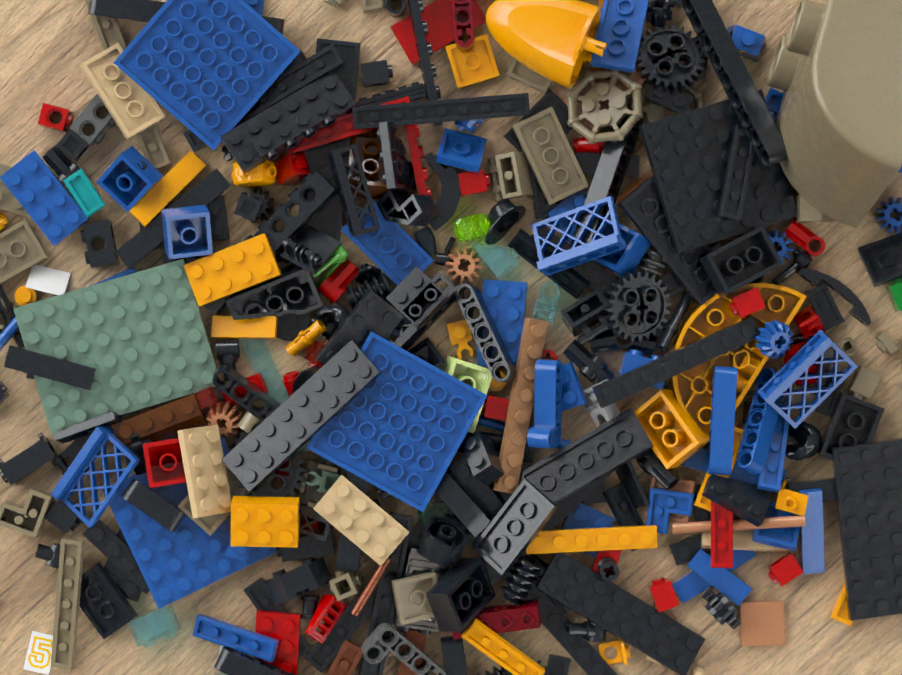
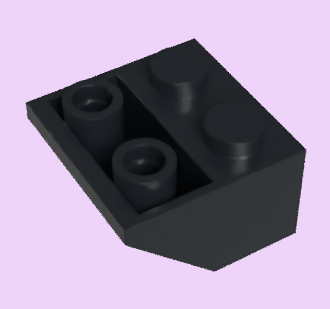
(416, 297)

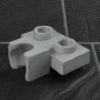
(598, 414)

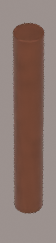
(370, 587)

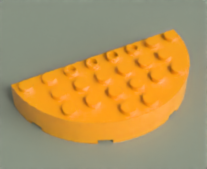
(694, 386)

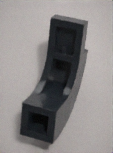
(449, 195)

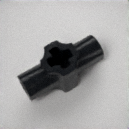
(50, 554)

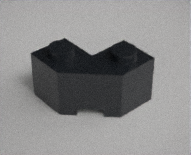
(406, 209)
(305, 578)

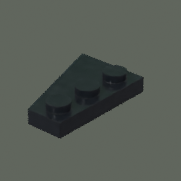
(738, 498)

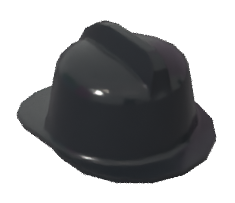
(502, 219)

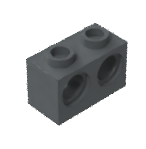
(90, 116)

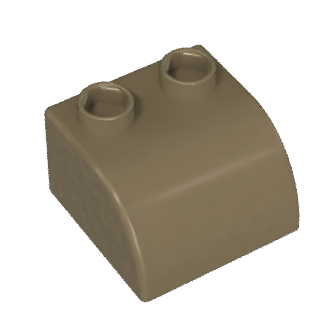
(841, 103)

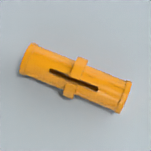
(305, 338)

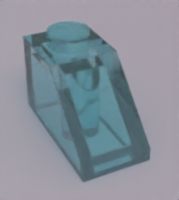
(497, 258)

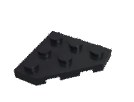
(398, 171)

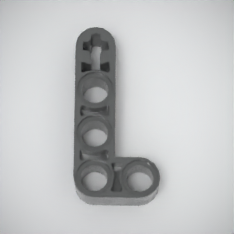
(392, 644)

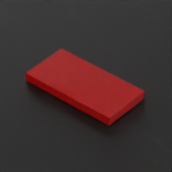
(439, 24)

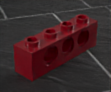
(509, 617)

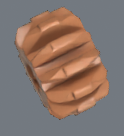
(471, 267)
(226, 418)

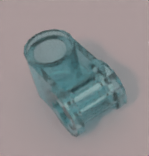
(546, 303)

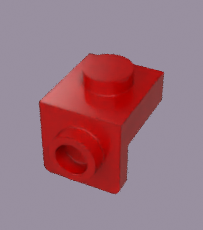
(808, 322)

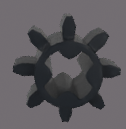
(659, 13)

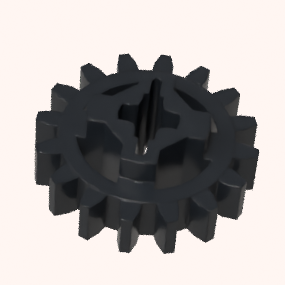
(721, 608)

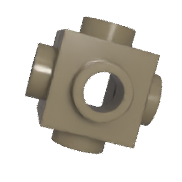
(341, 589)

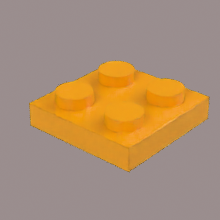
(473, 65)

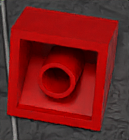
(164, 463)

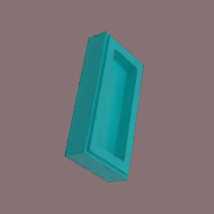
(84, 192)

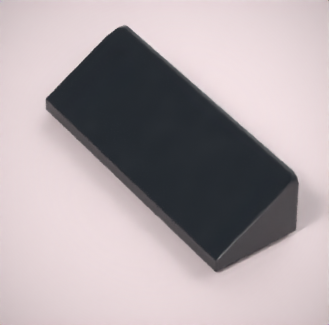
(632, 484)

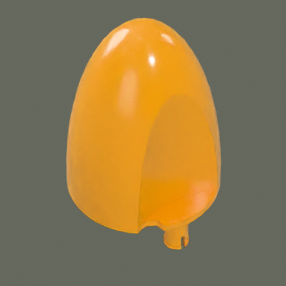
(547, 35)

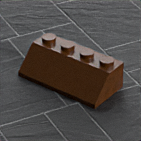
(163, 421)

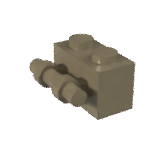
(510, 176)

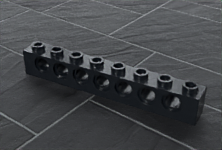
(308, 209)

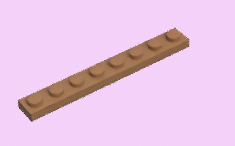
(520, 405)

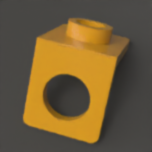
(791, 500)
(622, 652)

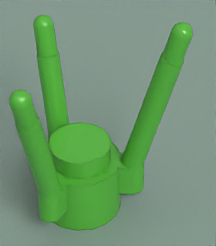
(336, 258)

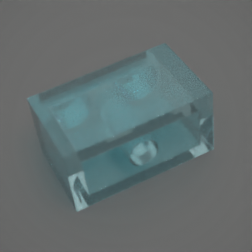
(155, 625)

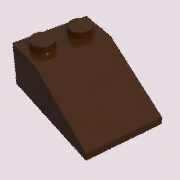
(369, 151)

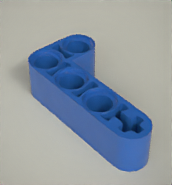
(547, 405)

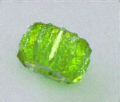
(471, 227)

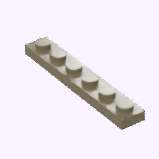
(67, 603)

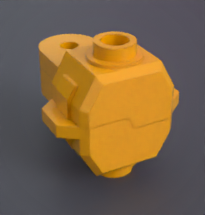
(258, 177)

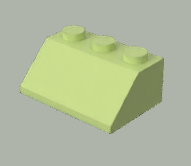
(472, 375)

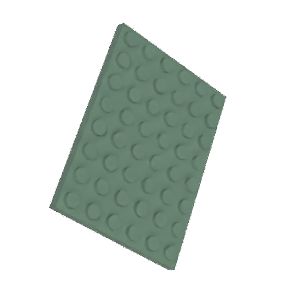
(137, 334)

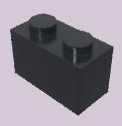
(482, 458)

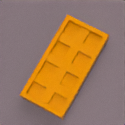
(232, 269)

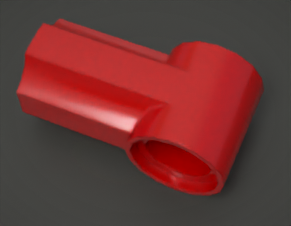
(803, 236)
(336, 285)

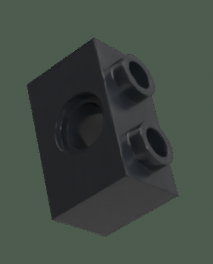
(107, 255)

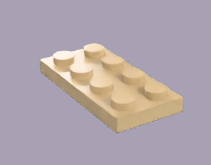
(124, 98)
(205, 471)
(361, 520)

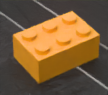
(670, 429)
(265, 521)

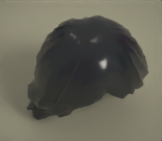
(332, 316)
(802, 441)

